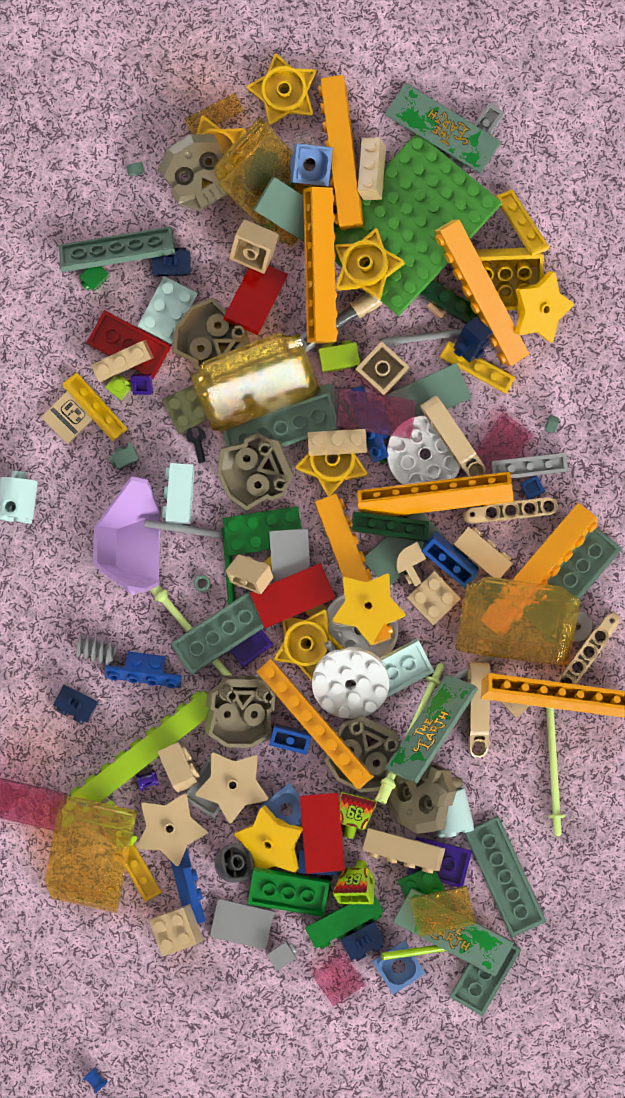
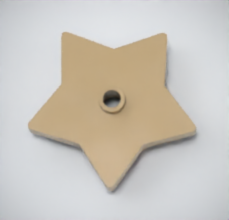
(243, 774)
(184, 828)

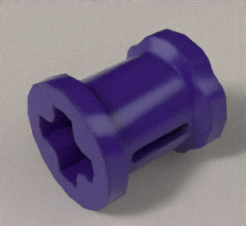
(147, 780)

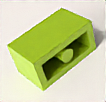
(339, 357)

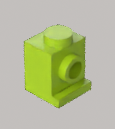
(119, 387)

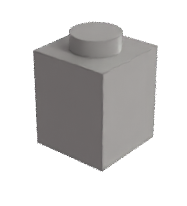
(282, 955)

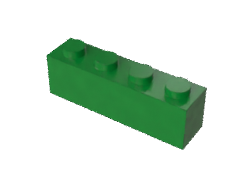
(341, 921)

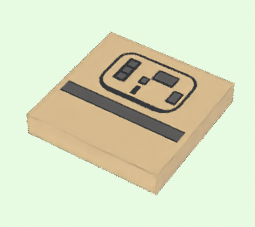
(67, 418)

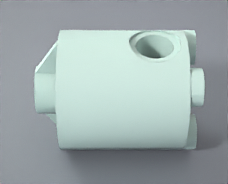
(18, 493)
(458, 816)

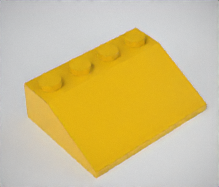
(511, 270)

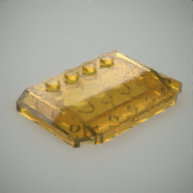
(250, 166)
(254, 381)
(518, 621)
(90, 853)

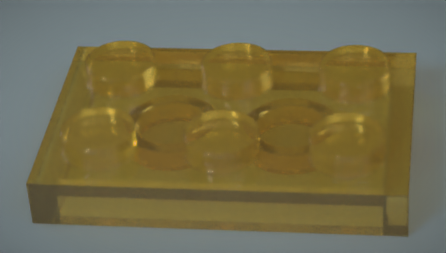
(443, 911)

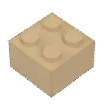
(254, 246)
(382, 369)
(433, 598)
(178, 768)
(176, 930)

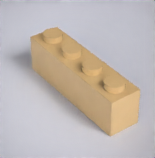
(404, 850)

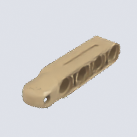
(452, 437)
(481, 517)
(605, 627)
(478, 710)

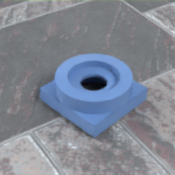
(321, 172)
(285, 795)
(394, 980)

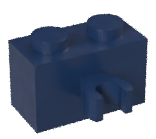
(172, 265)
(473, 340)
(76, 704)
(362, 941)

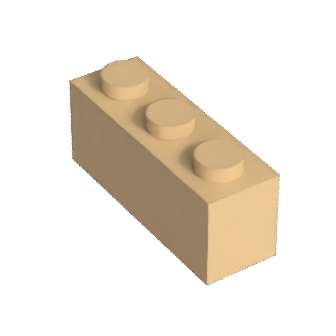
(371, 168)
(122, 361)
(337, 442)
(483, 553)

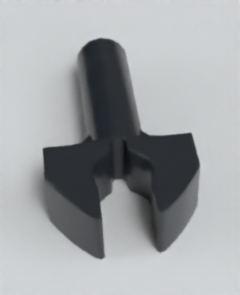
(197, 443)

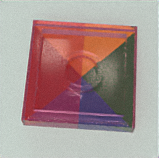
(338, 979)

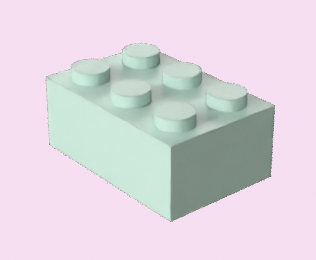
(179, 493)

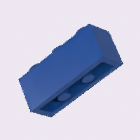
(450, 559)

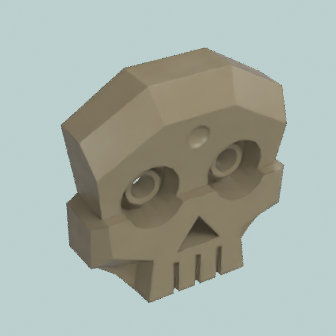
(189, 158)
(198, 330)
(239, 476)
(238, 727)
(354, 735)
(415, 809)

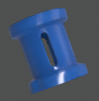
(95, 1080)

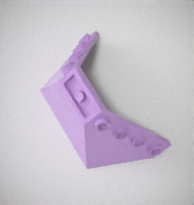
(123, 544)

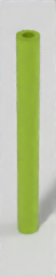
(411, 952)

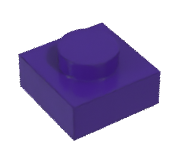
(142, 384)

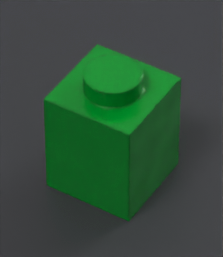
(93, 278)

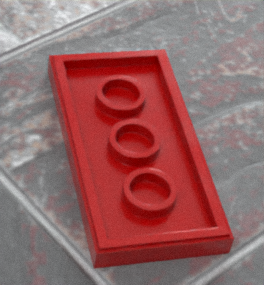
(255, 299)
(115, 335)
(293, 595)
(322, 833)

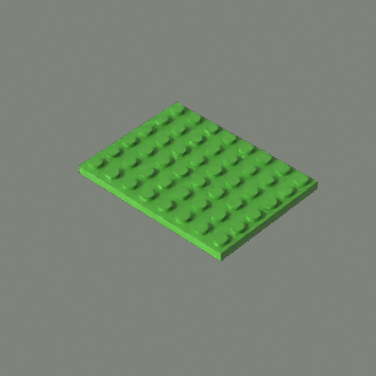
(418, 197)

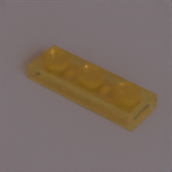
(216, 112)

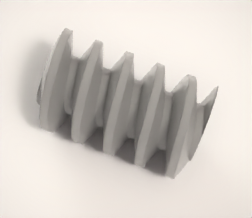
(95, 649)

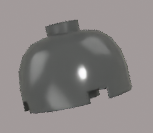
(234, 863)

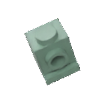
(124, 456)

